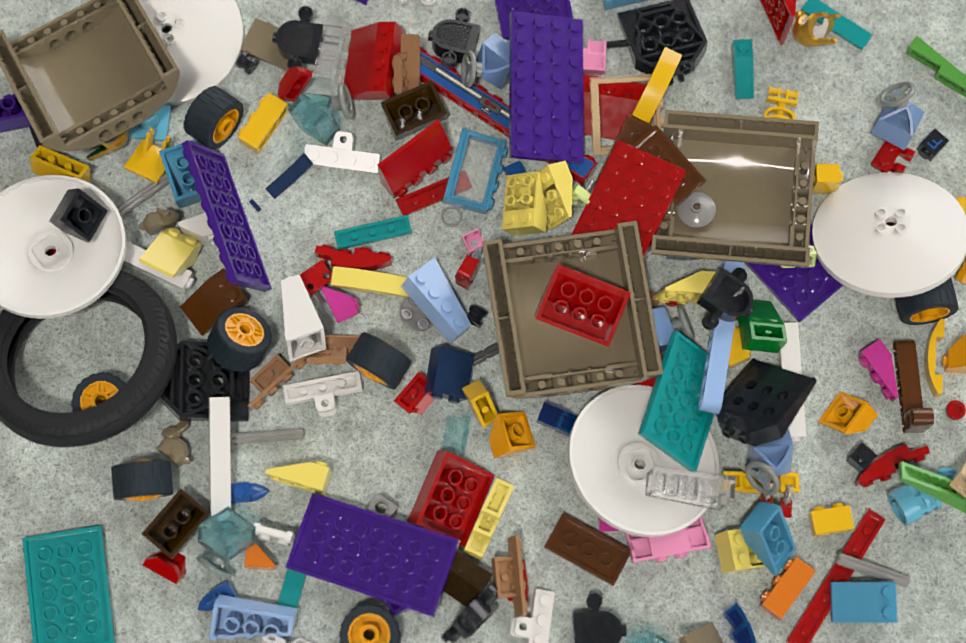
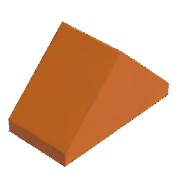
(257, 559)

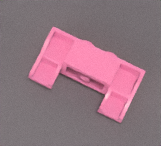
(594, 57)
(677, 544)

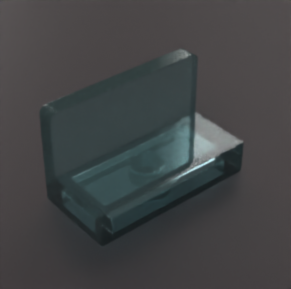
(456, 435)

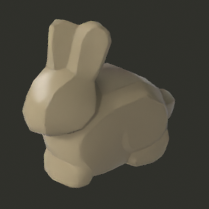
(159, 221)
(173, 446)

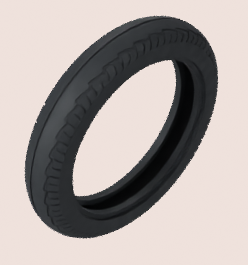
(119, 410)

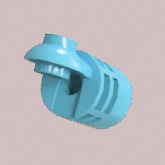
(911, 504)

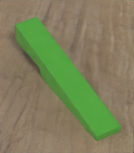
(946, 72)
(931, 484)

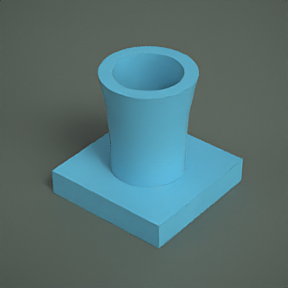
(158, 122)

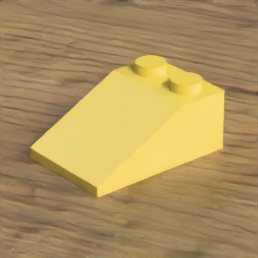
(171, 252)
(306, 476)

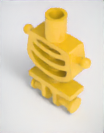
(780, 110)

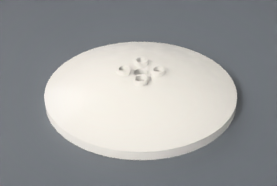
(202, 41)
(886, 259)
(78, 271)
(604, 471)

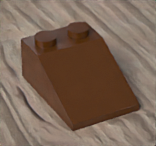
(210, 300)

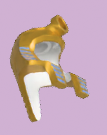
(811, 35)

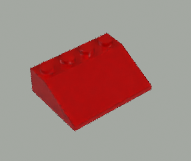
(780, 15)
(370, 61)
(615, 103)
(415, 160)
(582, 305)
(451, 497)

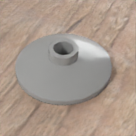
(700, 217)

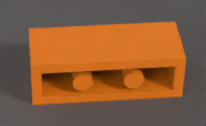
(786, 588)

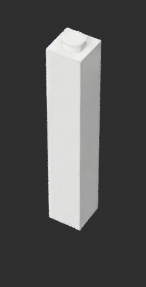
(181, 281)
(790, 359)
(219, 454)

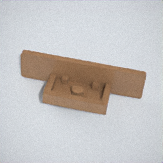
(407, 64)
(336, 350)
(272, 376)
(509, 576)

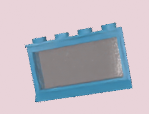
(474, 172)

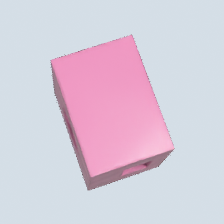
(473, 235)

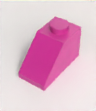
(340, 303)

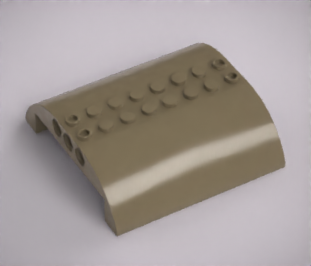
(89, 73)
(759, 183)
(551, 361)

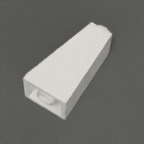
(301, 322)

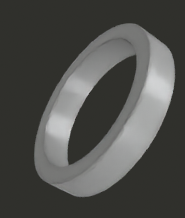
(451, 207)

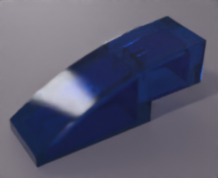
(556, 419)
(742, 628)

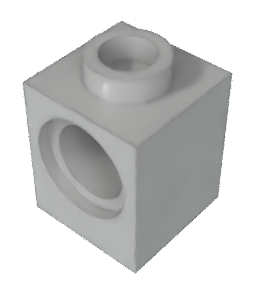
(375, 501)

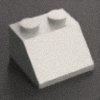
(198, 228)

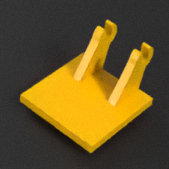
(147, 159)

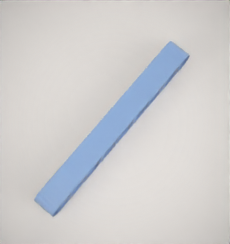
(717, 359)

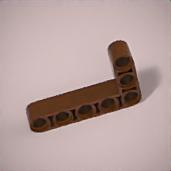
(913, 415)

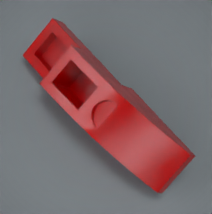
(360, 259)
(884, 465)

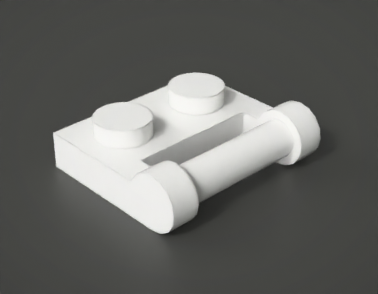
(266, 533)

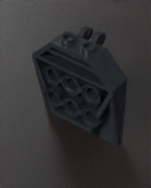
(655, 37)
(180, 389)
(762, 403)

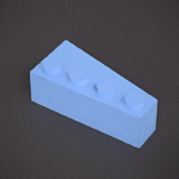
(437, 300)
(250, 618)

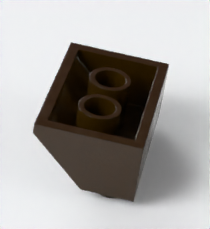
(413, 110)
(176, 523)
(466, 580)

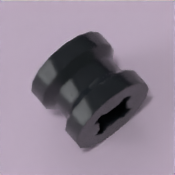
(247, 62)
(476, 315)

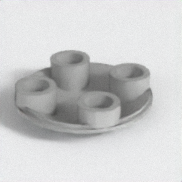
(413, 316)

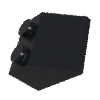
(78, 215)

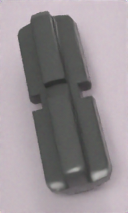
(488, 352)

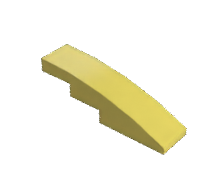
(368, 281)
(488, 518)

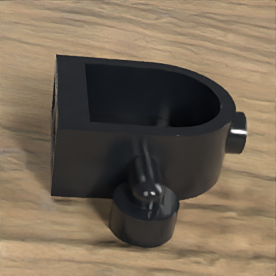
(454, 37)
(299, 40)
(726, 298)
(473, 616)
(597, 625)

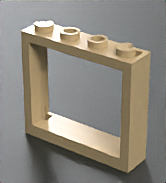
(595, 113)

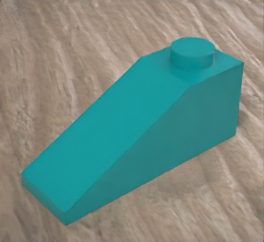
(743, 68)

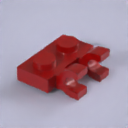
(887, 155)

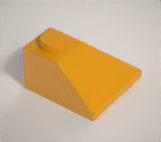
(955, 357)
(848, 414)
(510, 434)

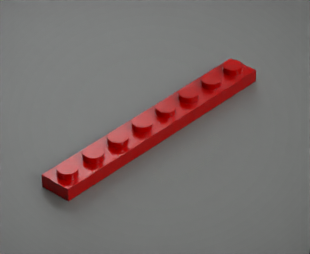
(821, 602)

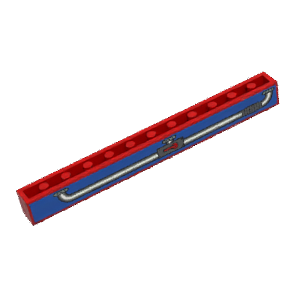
(484, 105)

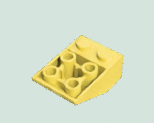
(557, 192)
(524, 205)
(685, 290)
(735, 553)

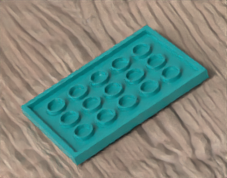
(672, 413)
(68, 587)

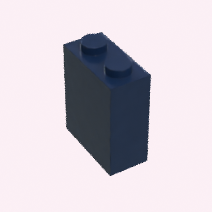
(448, 374)

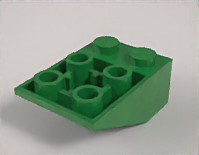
(763, 329)

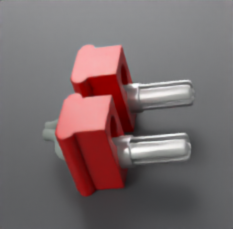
(785, 502)

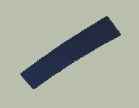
(286, 179)

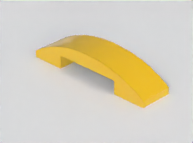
(657, 85)
(934, 381)
(743, 486)

